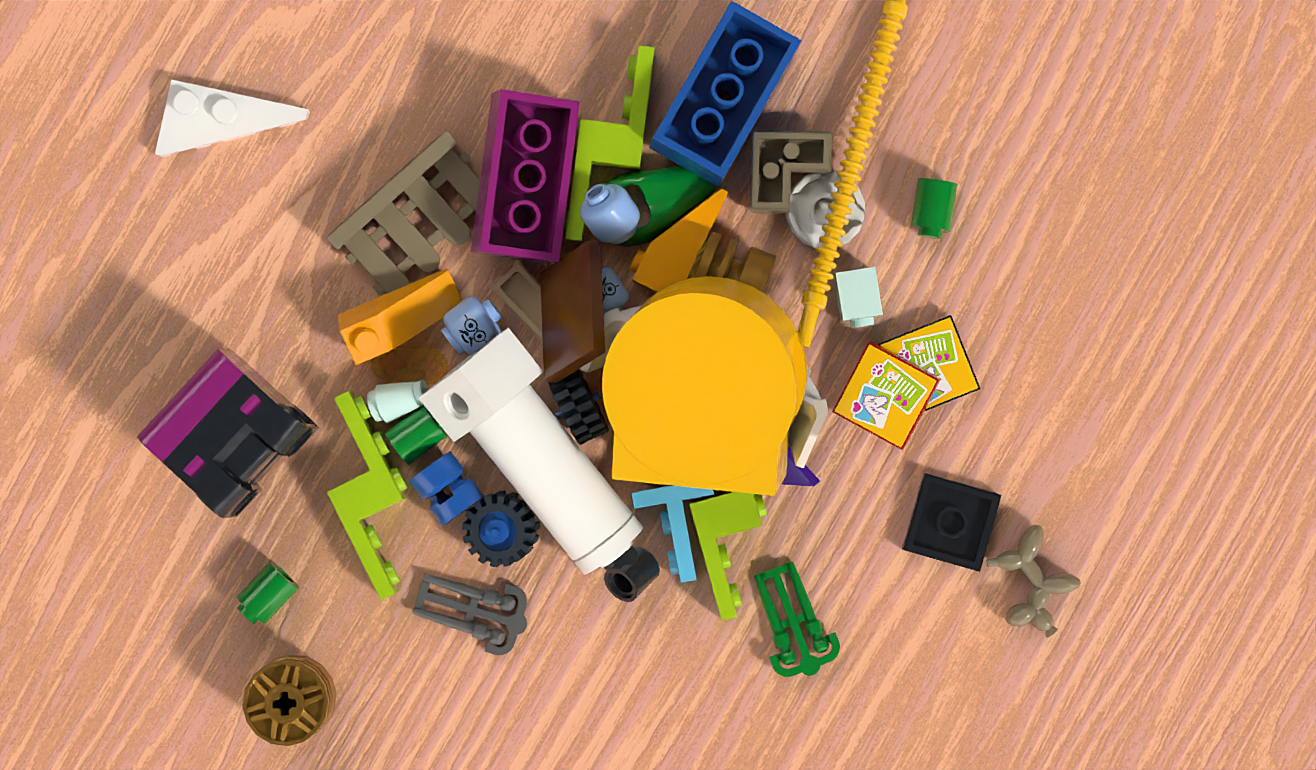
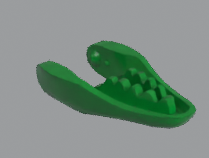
(668, 194)

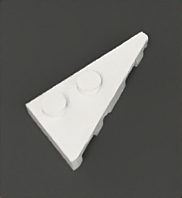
(204, 116)

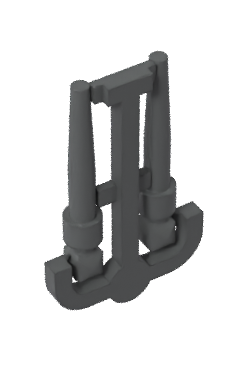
(515, 623)

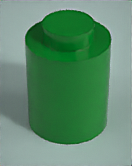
(933, 207)
(415, 435)
(266, 593)

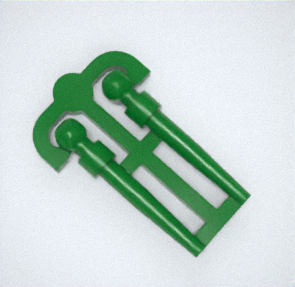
(809, 663)

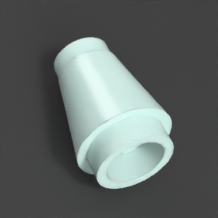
(395, 399)

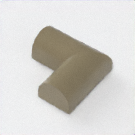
(775, 157)

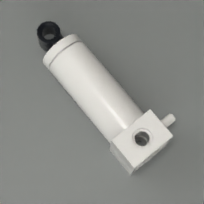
(543, 463)

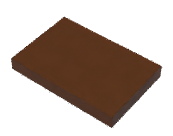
(572, 312)

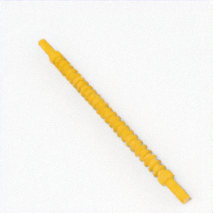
(814, 298)

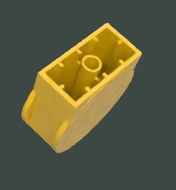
(705, 388)

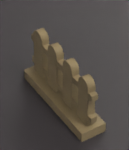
(394, 220)

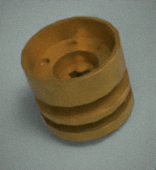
(752, 270)
(305, 682)

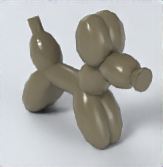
(1038, 597)

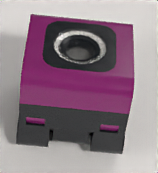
(226, 432)

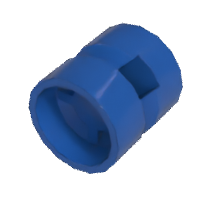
(436, 477)

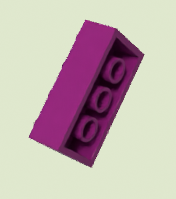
(532, 137)

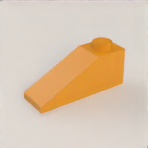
(674, 251)
(397, 316)

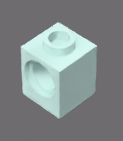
(858, 296)

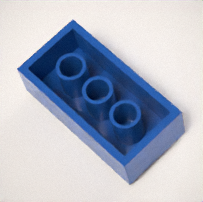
(745, 61)

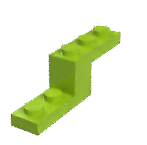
(610, 143)
(368, 494)
(721, 517)

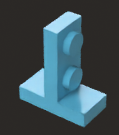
(674, 523)

